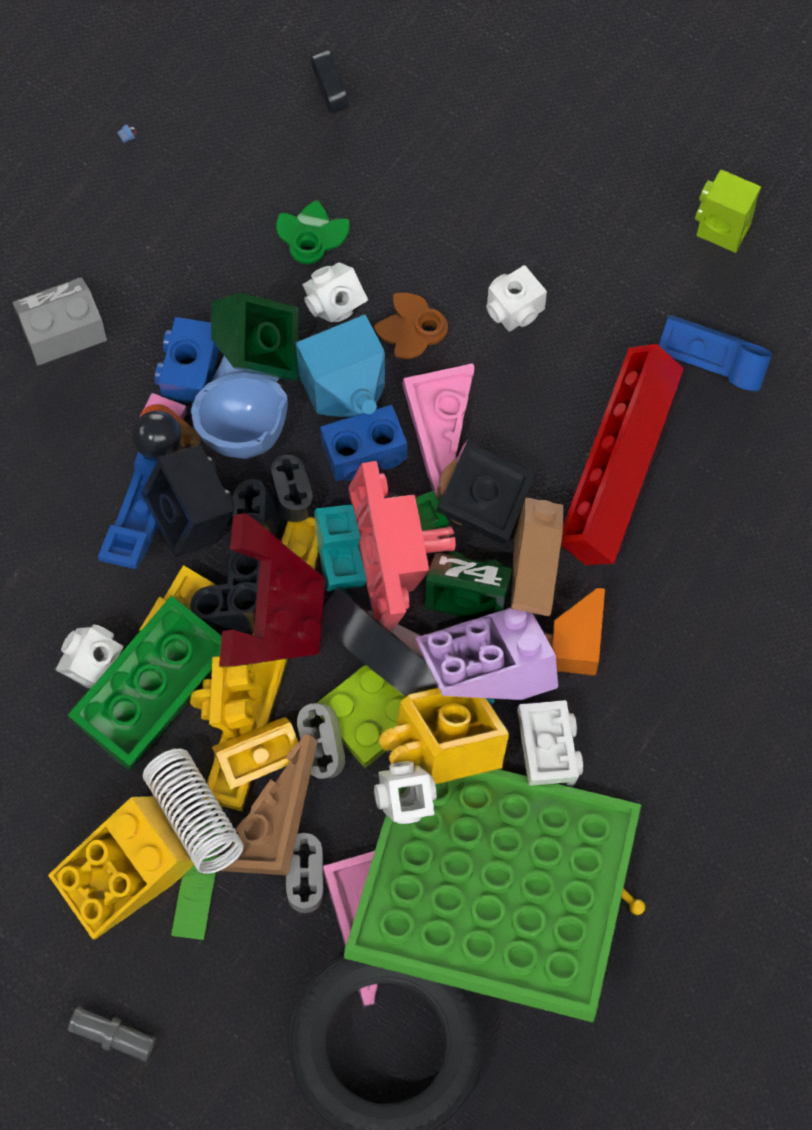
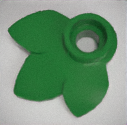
(313, 230)

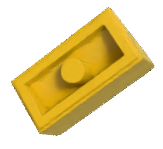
(255, 752)

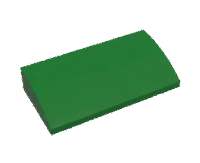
(148, 683)

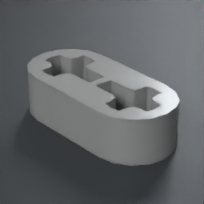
(329, 739)
(313, 872)

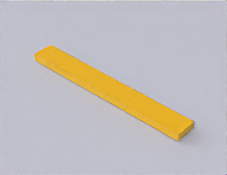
(302, 540)

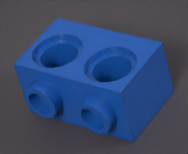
(360, 435)

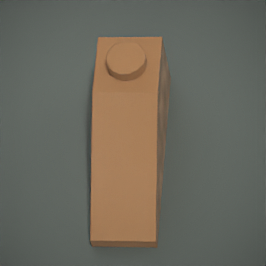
(536, 556)

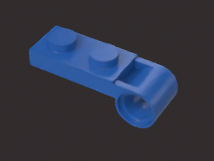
(716, 352)

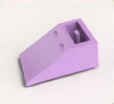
(491, 657)

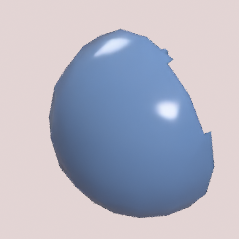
(240, 414)

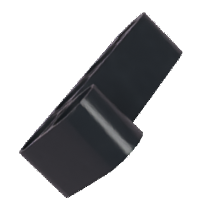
(242, 587)

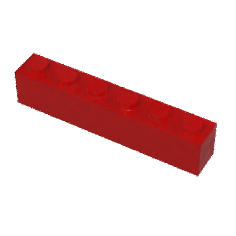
(621, 455)

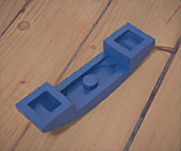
(135, 525)

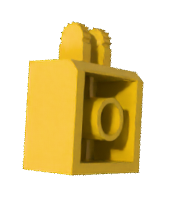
(447, 735)

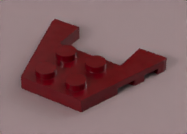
(286, 605)

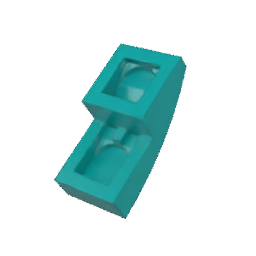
(338, 547)

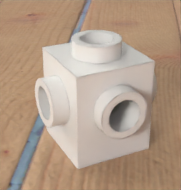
(334, 292)
(516, 299)
(88, 654)
(414, 802)

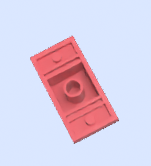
(391, 543)

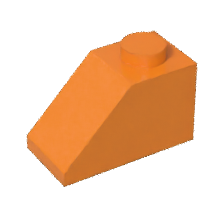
(578, 635)

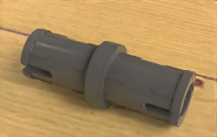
(111, 1034)

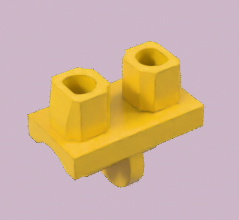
(220, 698)

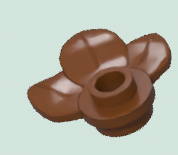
(407, 326)

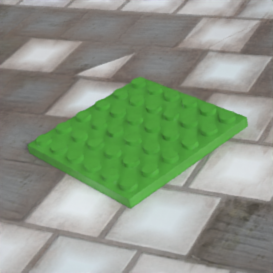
(501, 891)

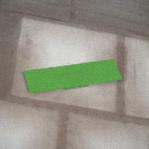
(194, 899)

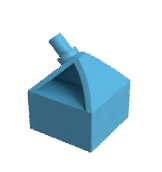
(343, 369)

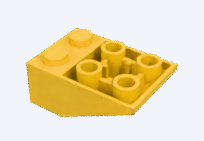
(121, 865)

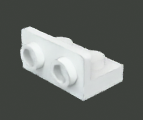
(548, 743)

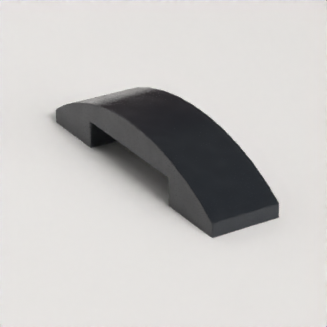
(375, 644)

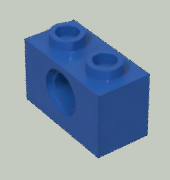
(186, 340)

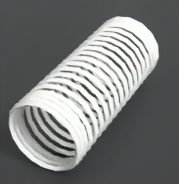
(204, 848)

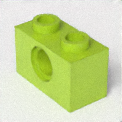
(726, 210)

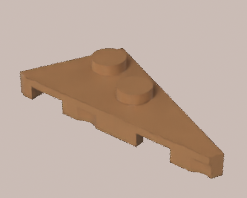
(275, 817)

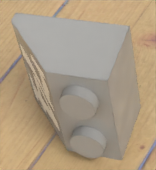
(60, 321)

